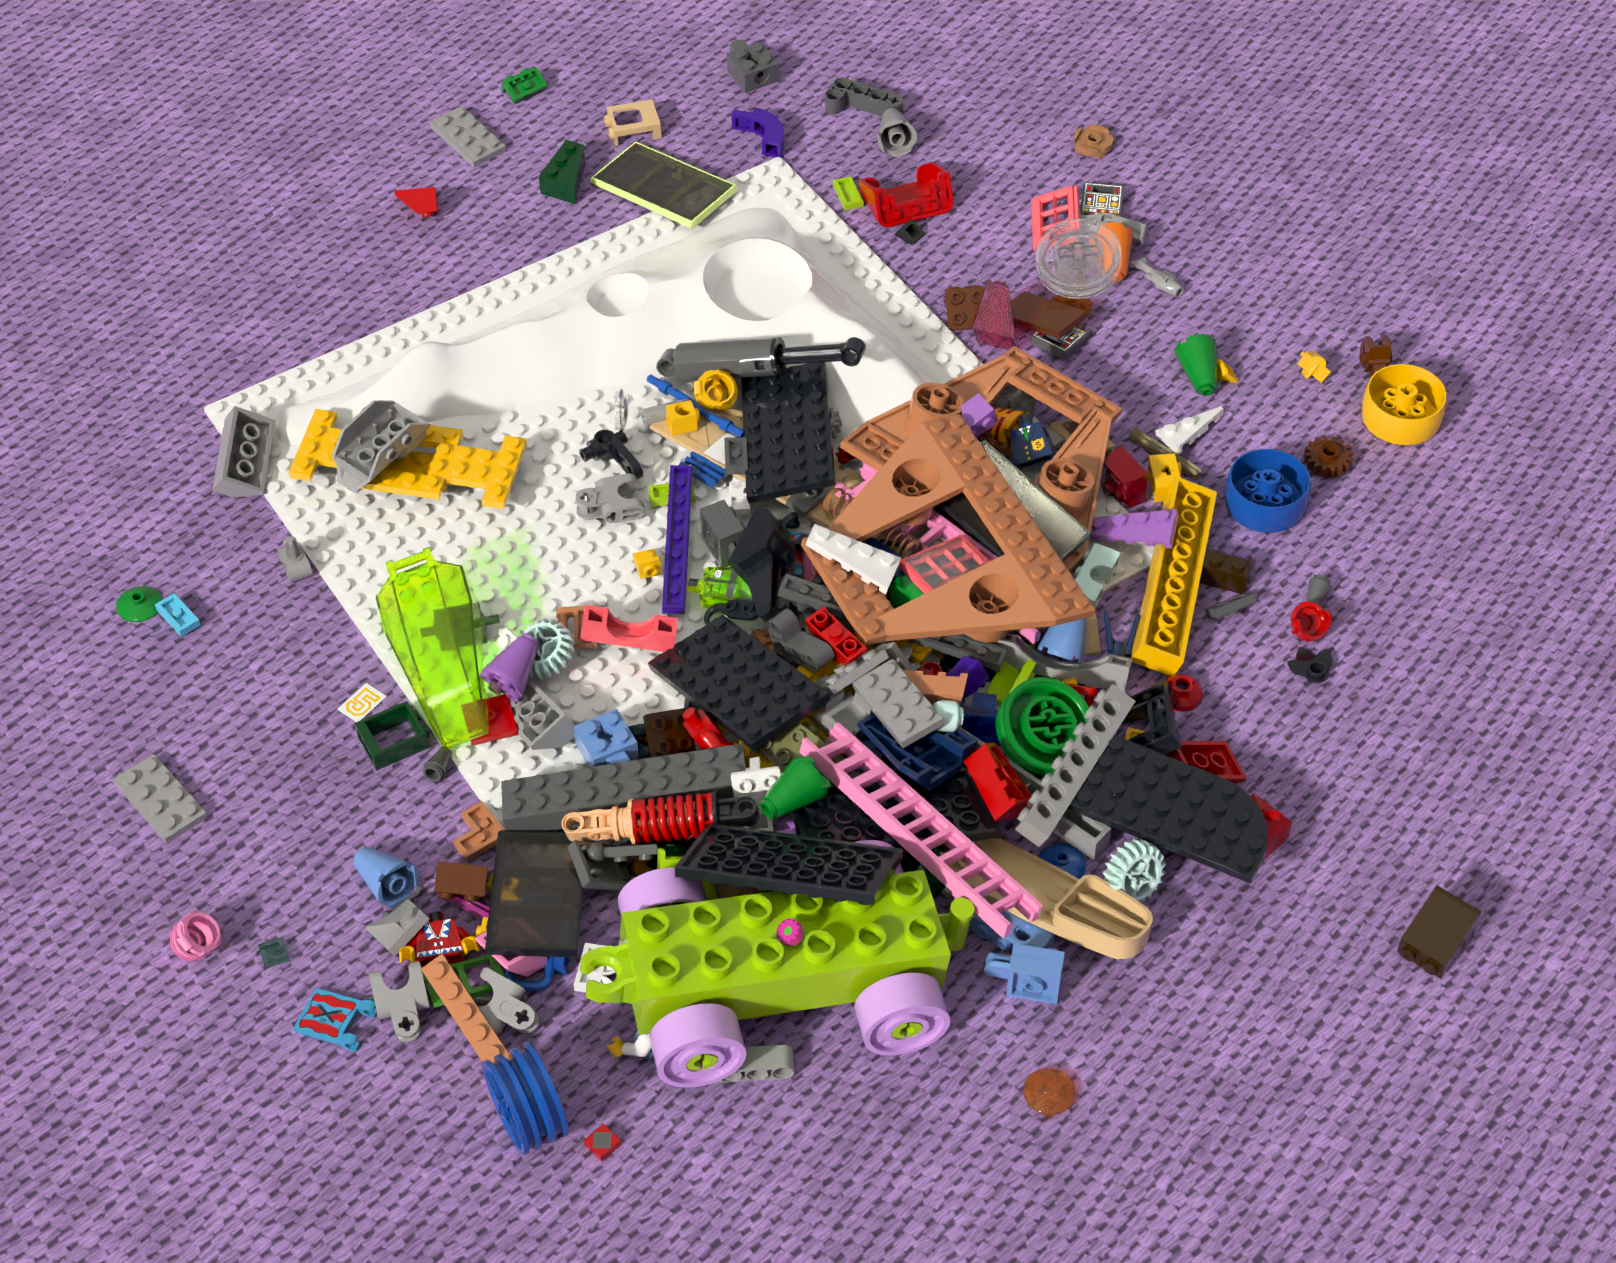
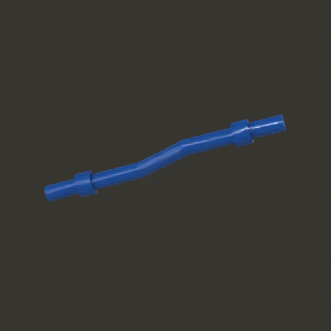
(724, 424)

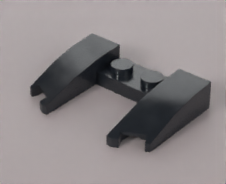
(1157, 705)

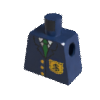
(1030, 443)

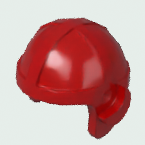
(1310, 621)

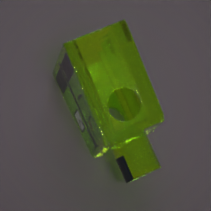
(716, 586)

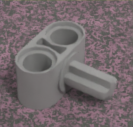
(294, 560)

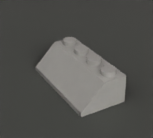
(243, 454)

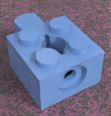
(606, 745)
(1030, 972)

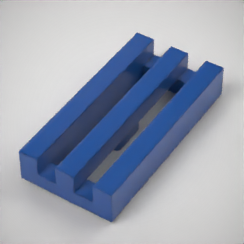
(706, 468)

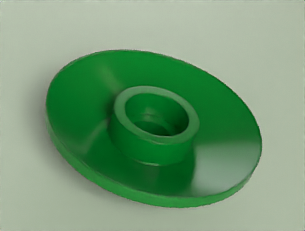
(138, 604)

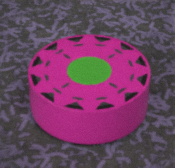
(790, 932)

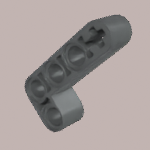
(860, 96)

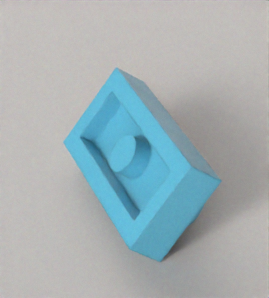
(177, 614)

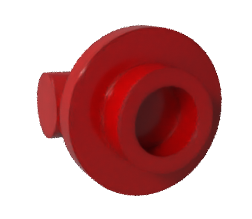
(843, 456)

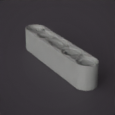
(764, 1064)

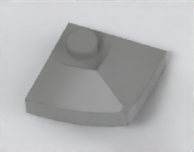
(398, 926)

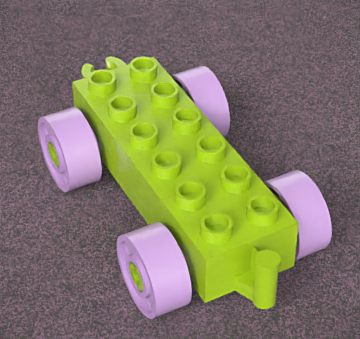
(708, 963)

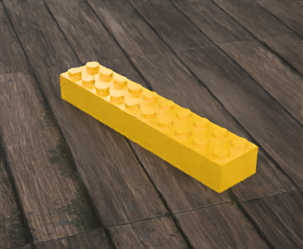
(1174, 580)

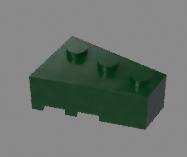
(564, 172)

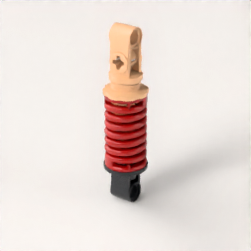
(662, 820)

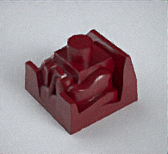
(1125, 478)

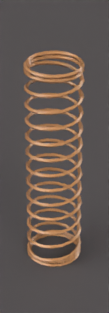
(907, 549)

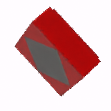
(602, 1142)

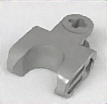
(608, 502)
(401, 1003)
(506, 1005)

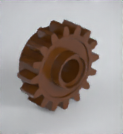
(1328, 457)

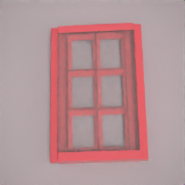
(942, 563)

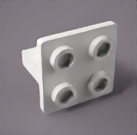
(754, 782)

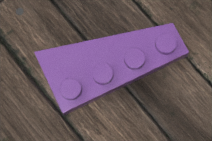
(1144, 527)

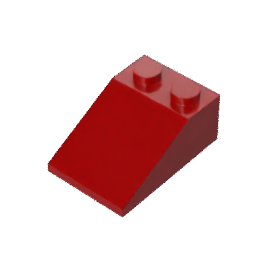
(1211, 757)

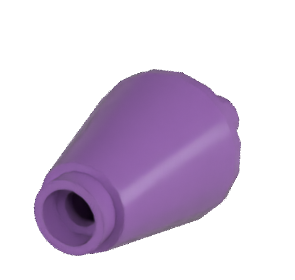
(511, 668)

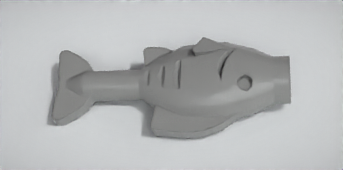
(1162, 279)

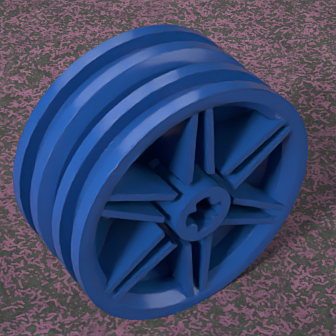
(525, 1098)

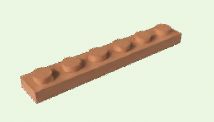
(464, 1009)

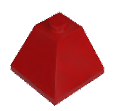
(420, 200)

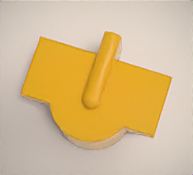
(1313, 365)

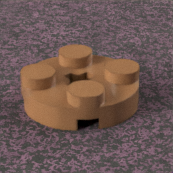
(1084, 141)

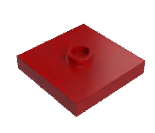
(500, 720)

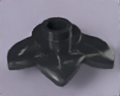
(1311, 666)

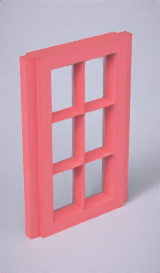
(1038, 215)

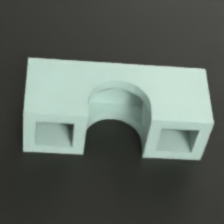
(1098, 564)

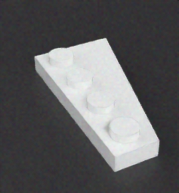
(865, 560)

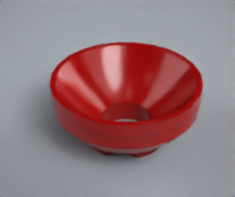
(1188, 698)

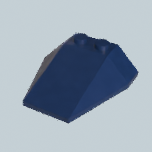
(928, 759)

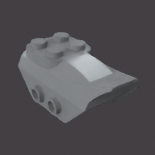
(375, 440)

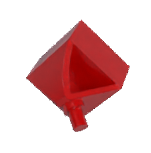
(1277, 825)

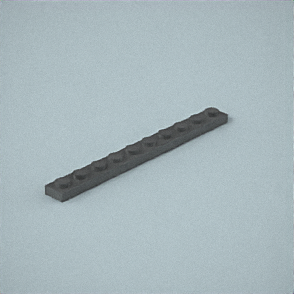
(954, 645)

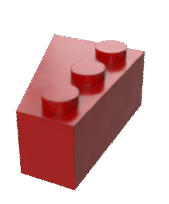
(998, 782)

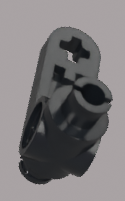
(611, 445)

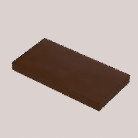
(1046, 315)

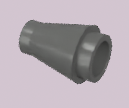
(1318, 589)
(437, 765)

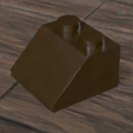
(1226, 571)

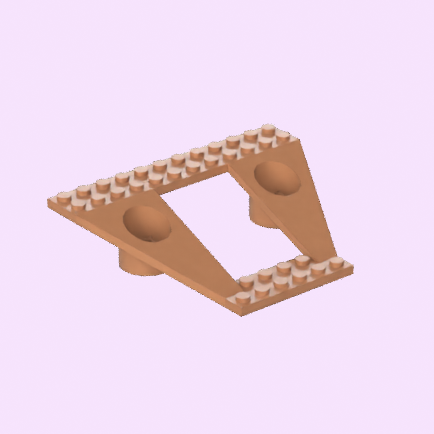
(1068, 478)
(1009, 593)

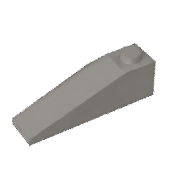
(541, 720)

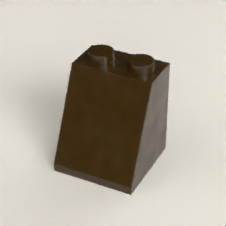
(1439, 932)

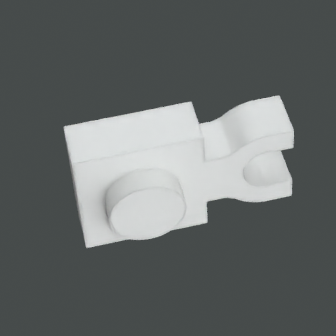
(738, 499)

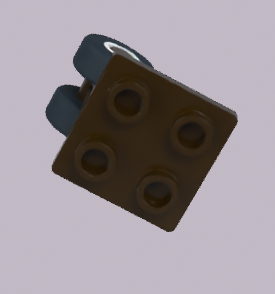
(662, 734)

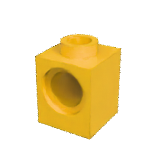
(682, 417)

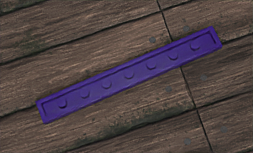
(677, 540)

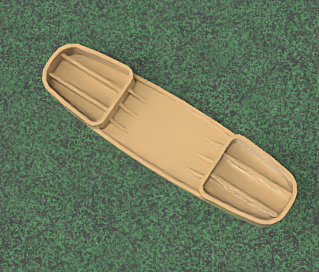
(1072, 908)

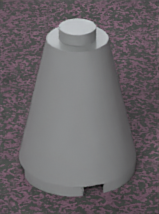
(896, 133)

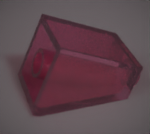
(995, 317)

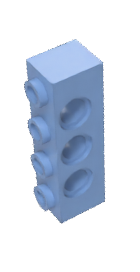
(1021, 930)

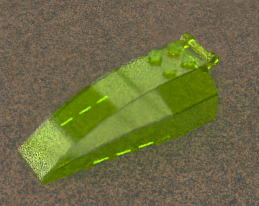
(438, 641)

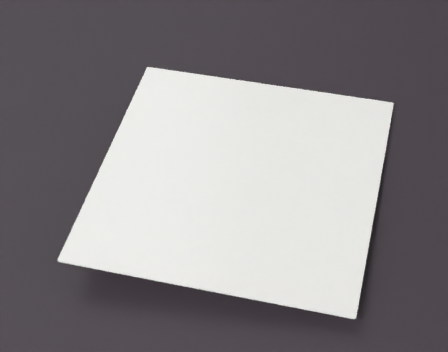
(543, 365)

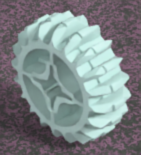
(551, 651)
(1135, 869)

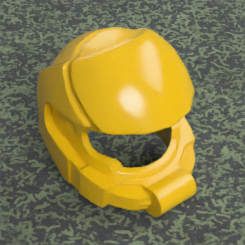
(716, 390)

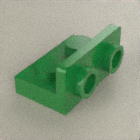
(524, 84)

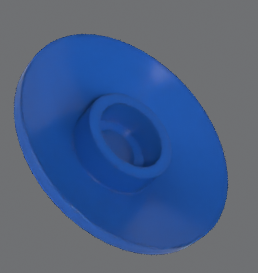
(1074, 859)

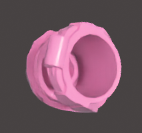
(191, 932)

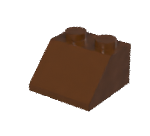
(460, 880)

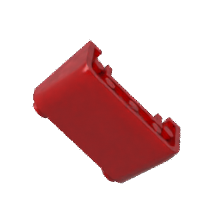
(915, 200)

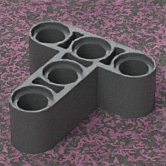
(797, 646)

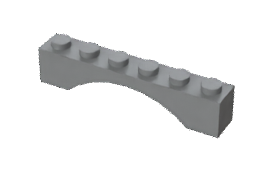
(1097, 673)

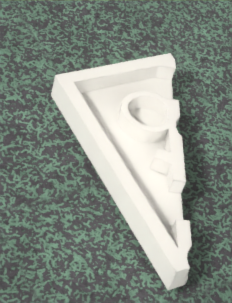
(1187, 430)

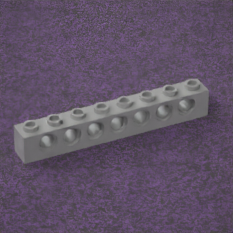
(1095, 735)

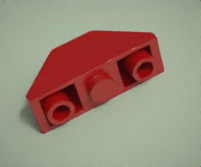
(840, 639)

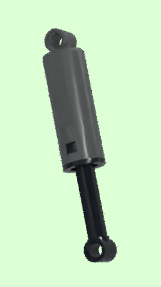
(751, 357)

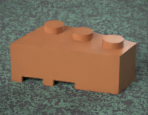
(940, 686)

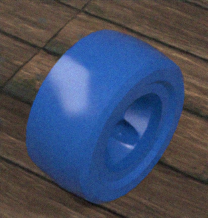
(1274, 477)

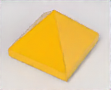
(1225, 372)

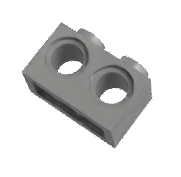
(1015, 399)

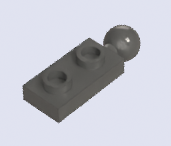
(621, 853)

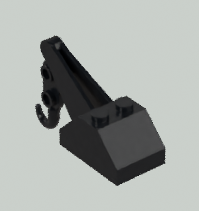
(760, 560)

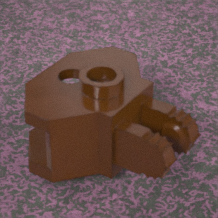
(1375, 356)

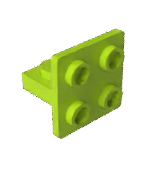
(1009, 679)

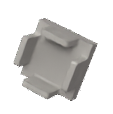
(843, 709)

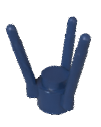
(1117, 647)

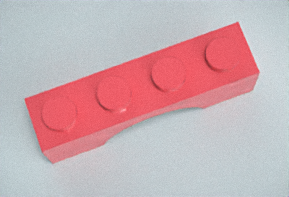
(602, 627)

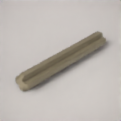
(1157, 448)

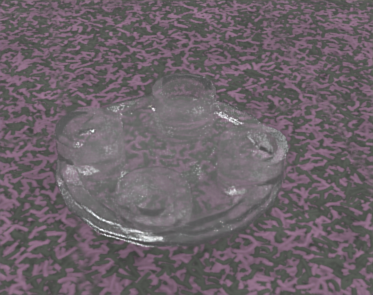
(621, 403)

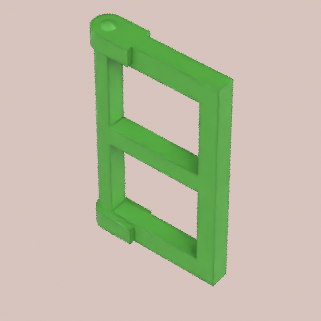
(459, 967)

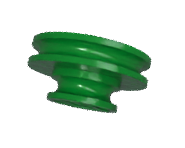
(1038, 722)

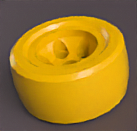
(1406, 390)

